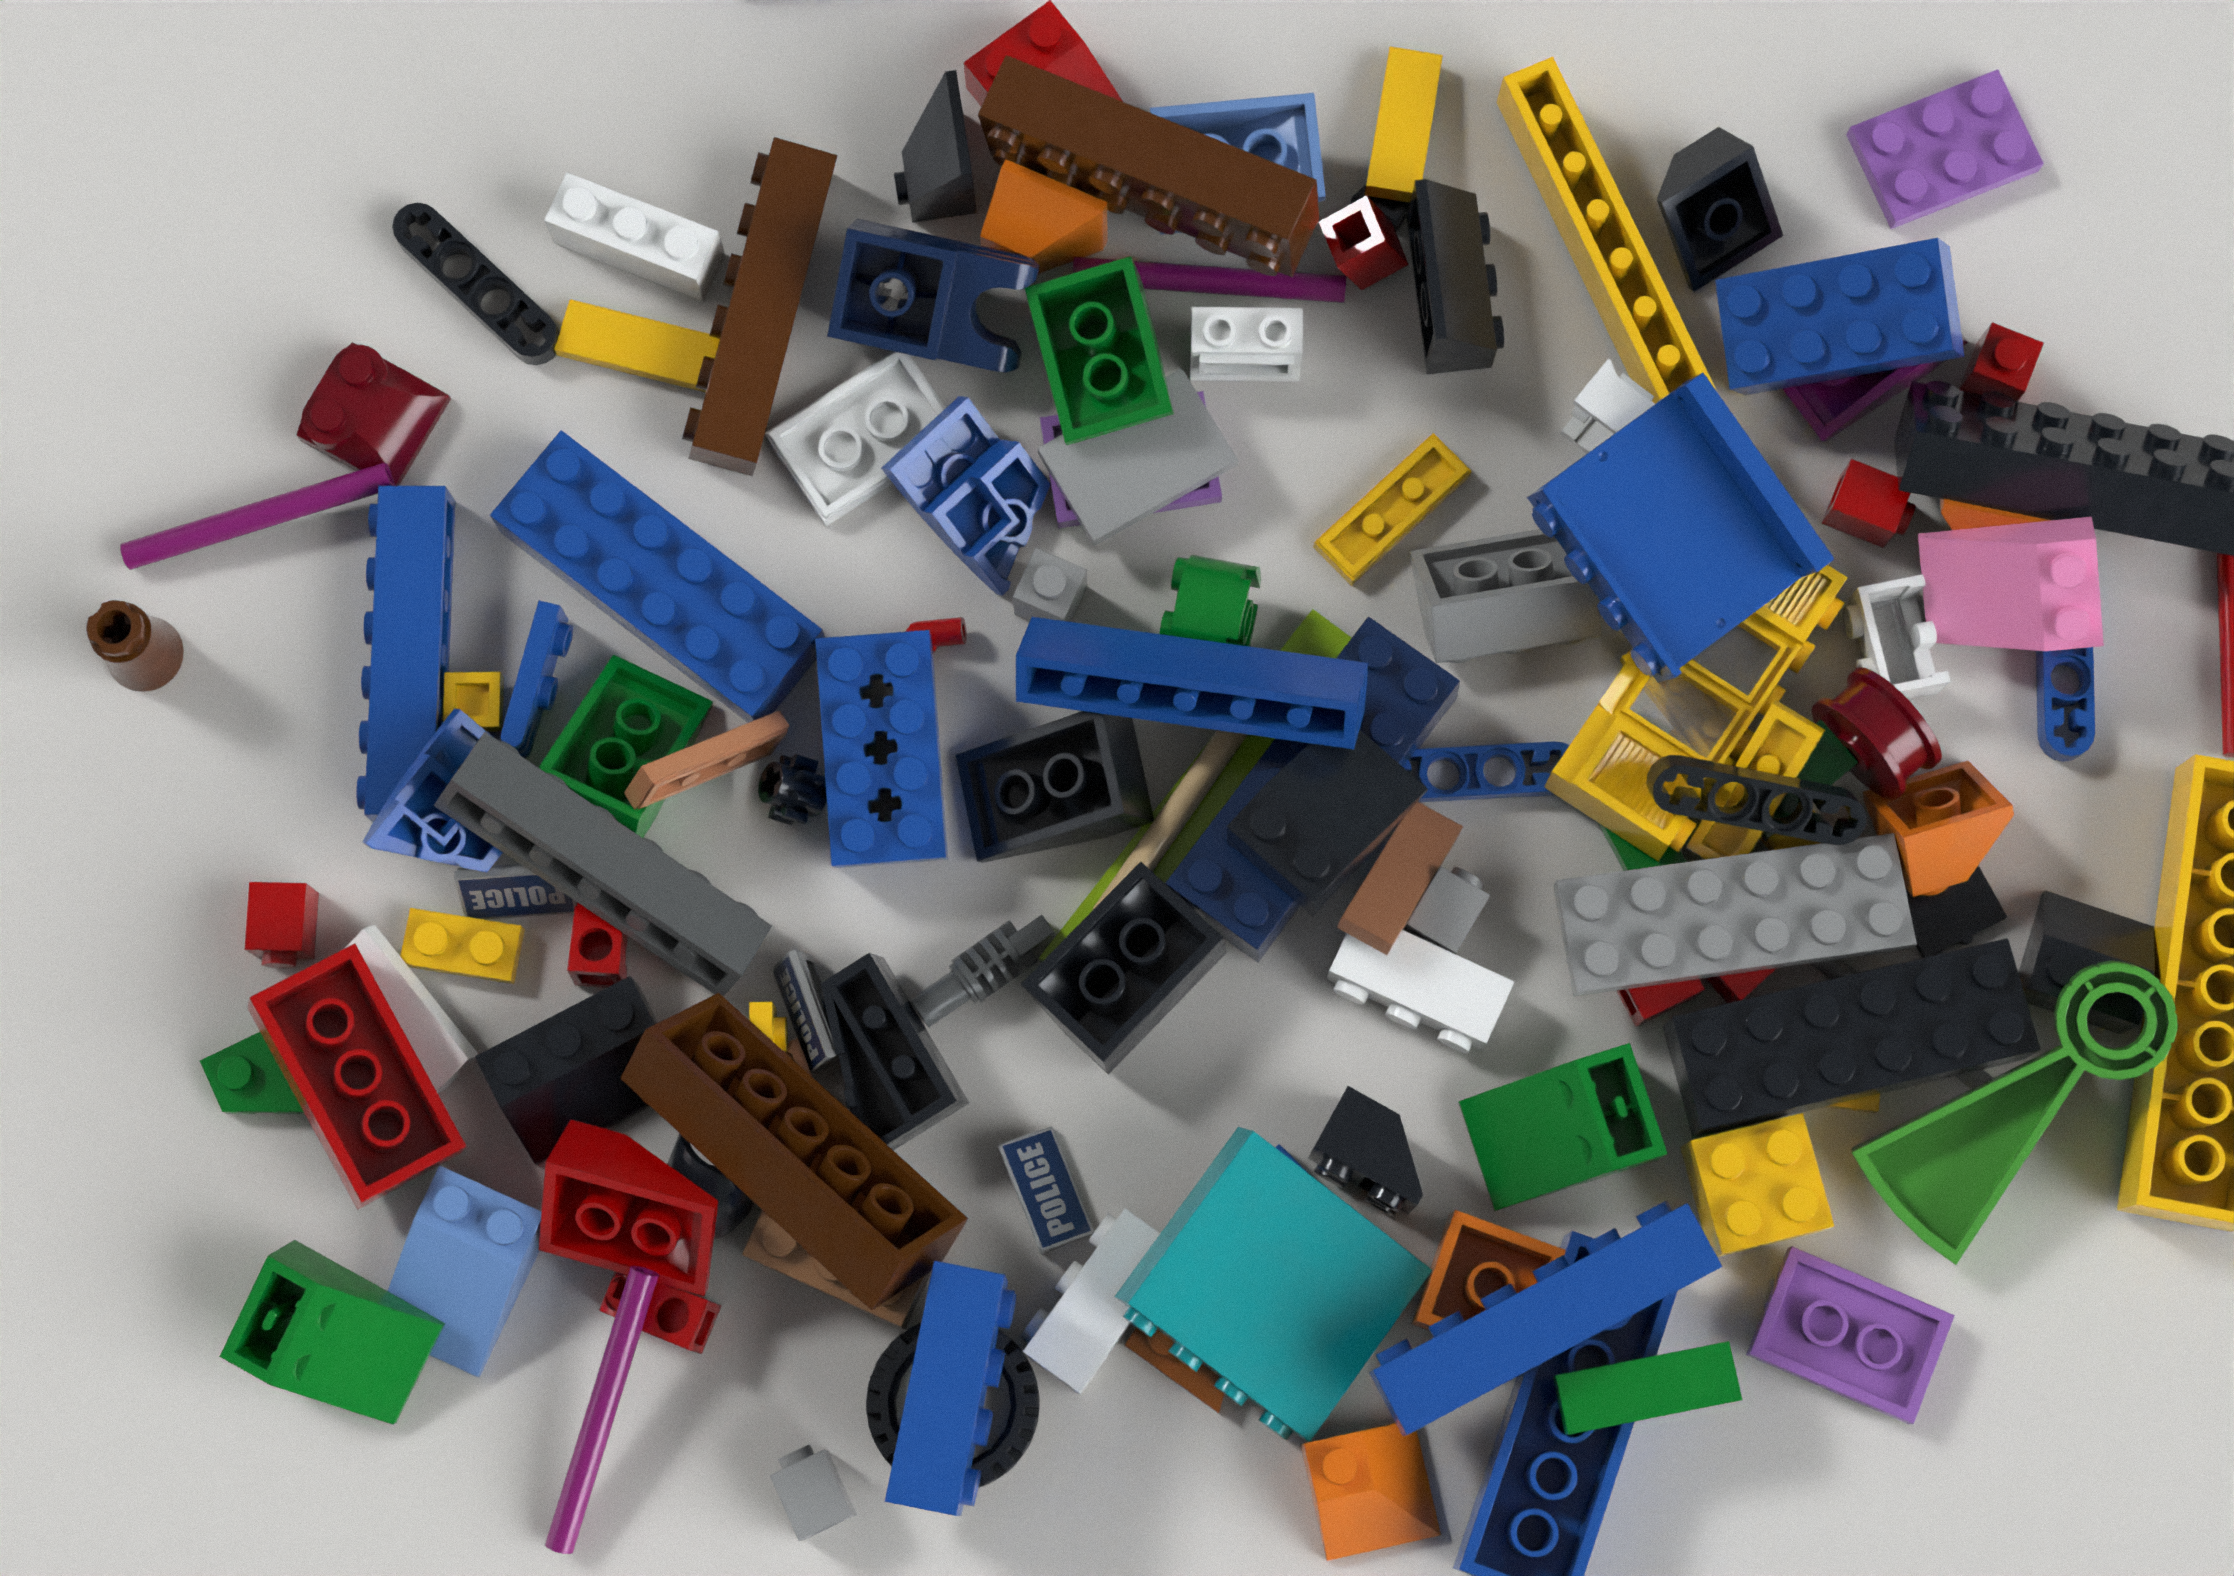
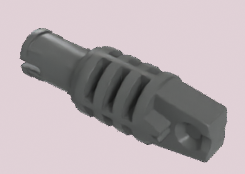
(983, 969)

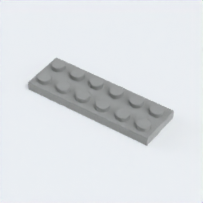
(1734, 914)

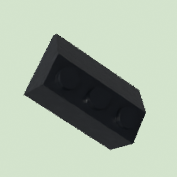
(1452, 278)
(1125, 967)
(570, 1067)

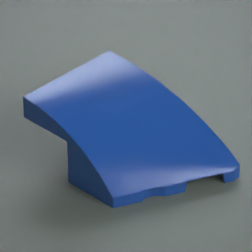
(971, 489)
(411, 822)

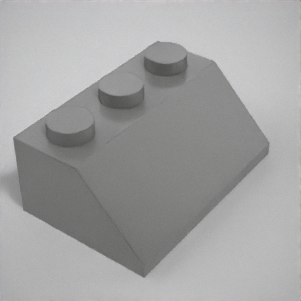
(1500, 597)

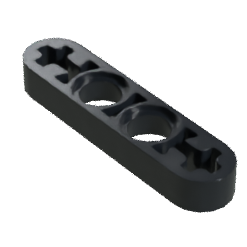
(480, 280)
(1754, 806)

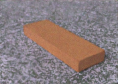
(706, 760)
(1399, 877)

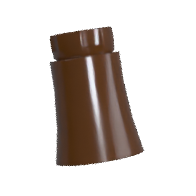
(137, 647)

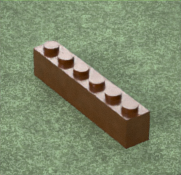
(762, 306)

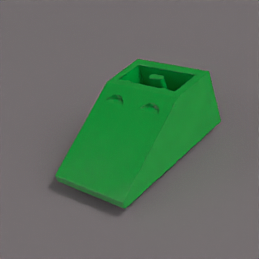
(1563, 1127)
(331, 1335)

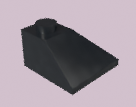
(937, 159)
(1716, 206)

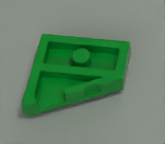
(249, 1079)

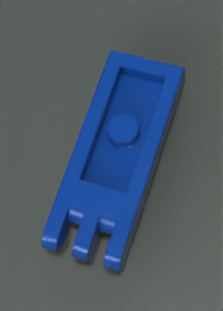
(535, 684)

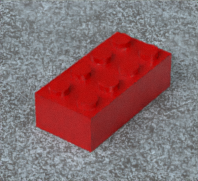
(356, 1076)

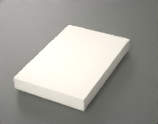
(853, 431)

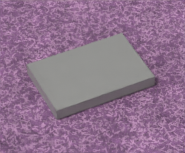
(1139, 468)

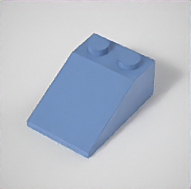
(1270, 127)
(467, 1264)

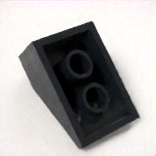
(1054, 786)
(1323, 817)

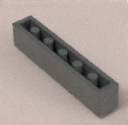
(603, 865)

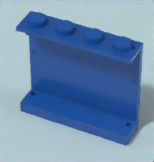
(1678, 528)

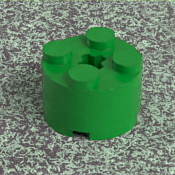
(1212, 601)

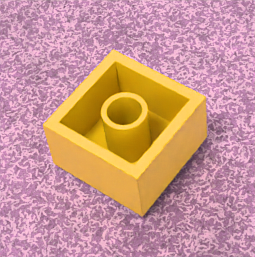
(1757, 1185)

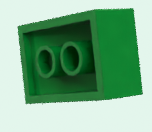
(1100, 350)
(618, 728)

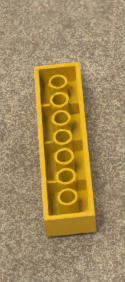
(2183, 1109)

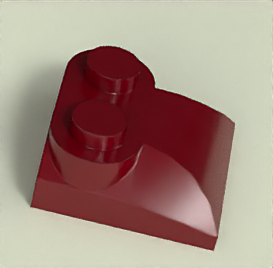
(370, 412)

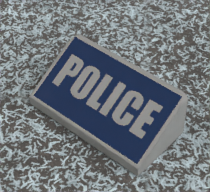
(509, 893)
(804, 1001)
(1046, 1189)

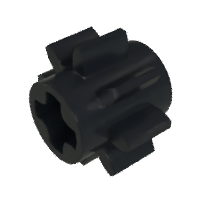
(793, 789)

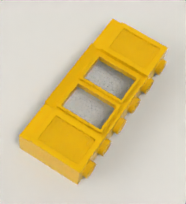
(1693, 715)

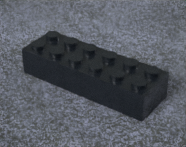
(2067, 466)
(1850, 1037)

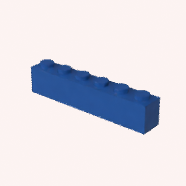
(405, 632)
(1191, 682)
(1545, 1318)

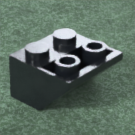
(1370, 1149)

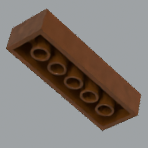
(1151, 167)
(793, 1149)

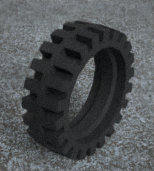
(1022, 1418)

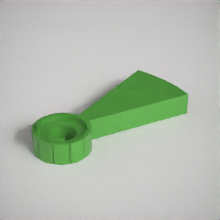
(1959, 1157)

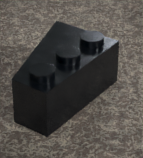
(886, 1055)

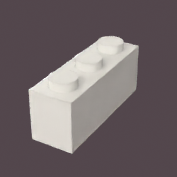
(635, 236)
(1423, 986)
(1088, 1317)

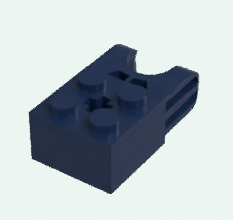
(939, 309)

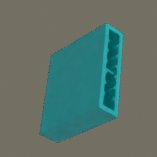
(1272, 1285)

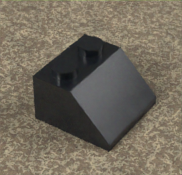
(2074, 936)

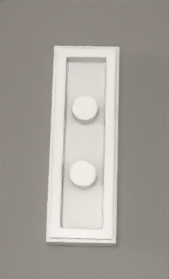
(428, 1028)

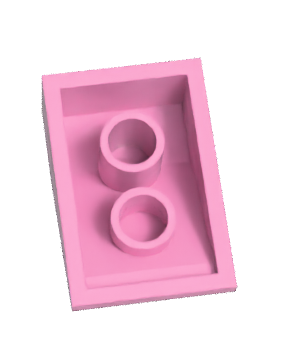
(2014, 585)

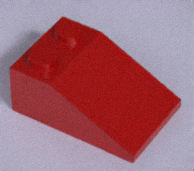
(1044, 42)
(625, 1208)

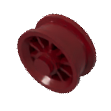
(1880, 732)

